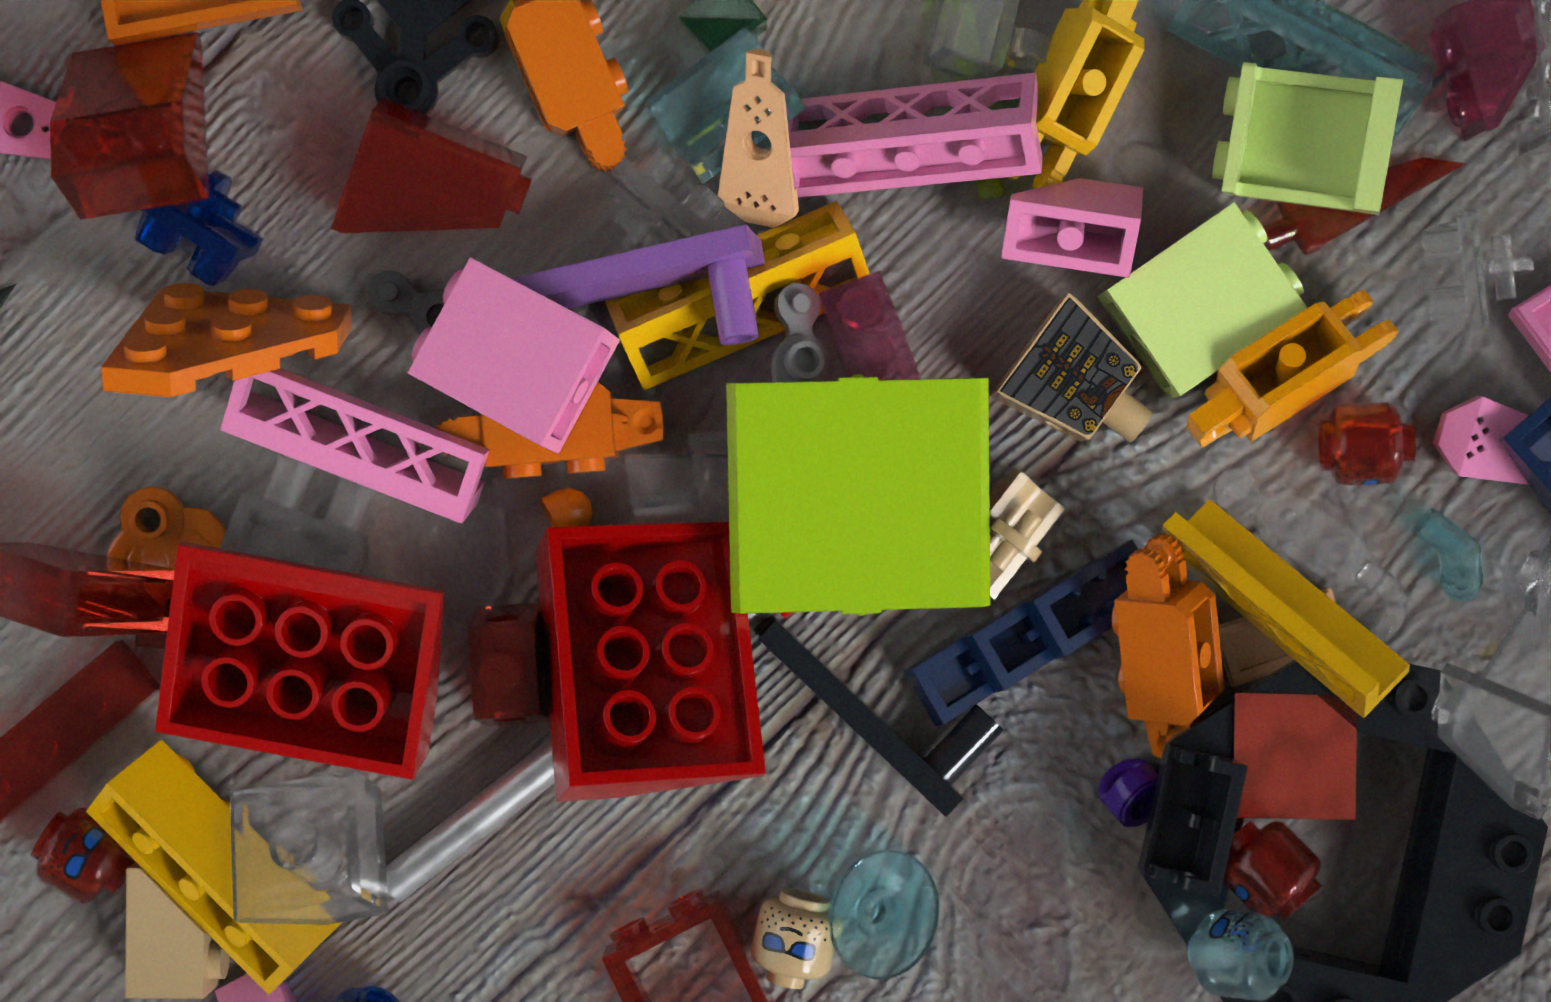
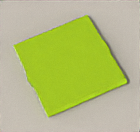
(858, 494)

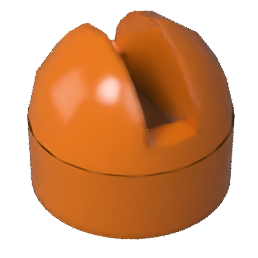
(567, 508)

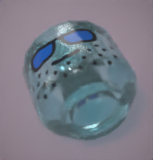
(1240, 955)

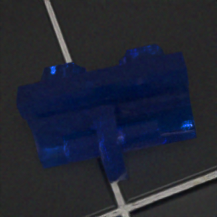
(206, 223)

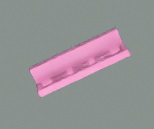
(915, 148)
(349, 451)

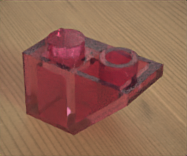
(1486, 59)

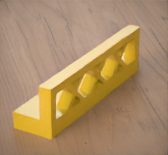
(792, 254)
(1287, 608)

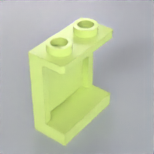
(1308, 138)
(1203, 300)

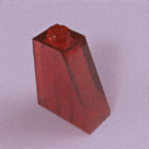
(427, 177)
(82, 592)

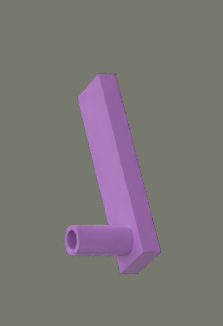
(716, 255)

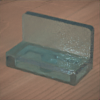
(697, 104)

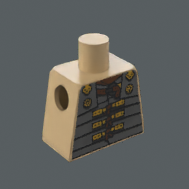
(1075, 377)

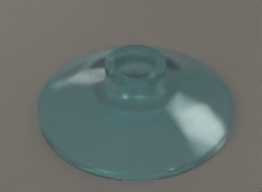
(903, 916)

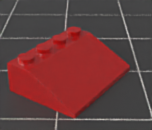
(645, 660)
(301, 661)

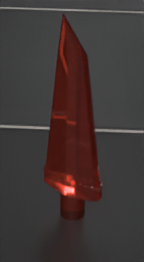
(1316, 226)

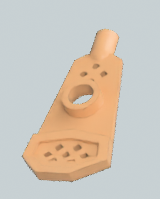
(757, 180)

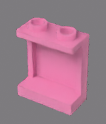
(512, 354)

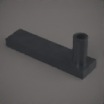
(929, 775)

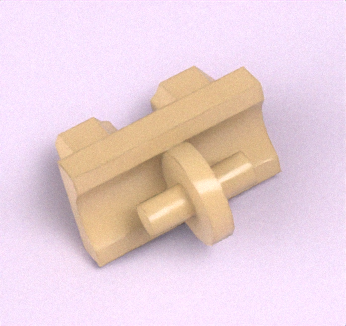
(1018, 522)

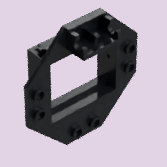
(1460, 881)

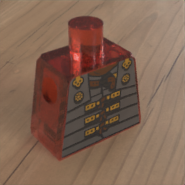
(508, 665)

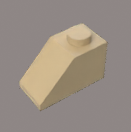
(165, 947)

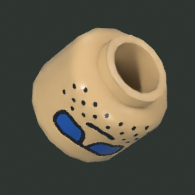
(793, 938)

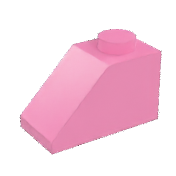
(1075, 226)

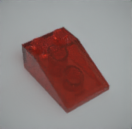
(131, 127)

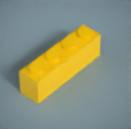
(184, 843)

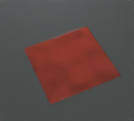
(1296, 756)

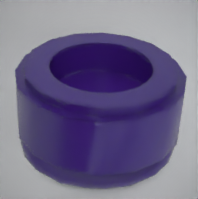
(1129, 791)

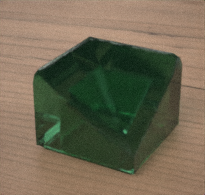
(718, 20)

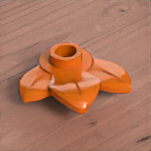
(176, 525)

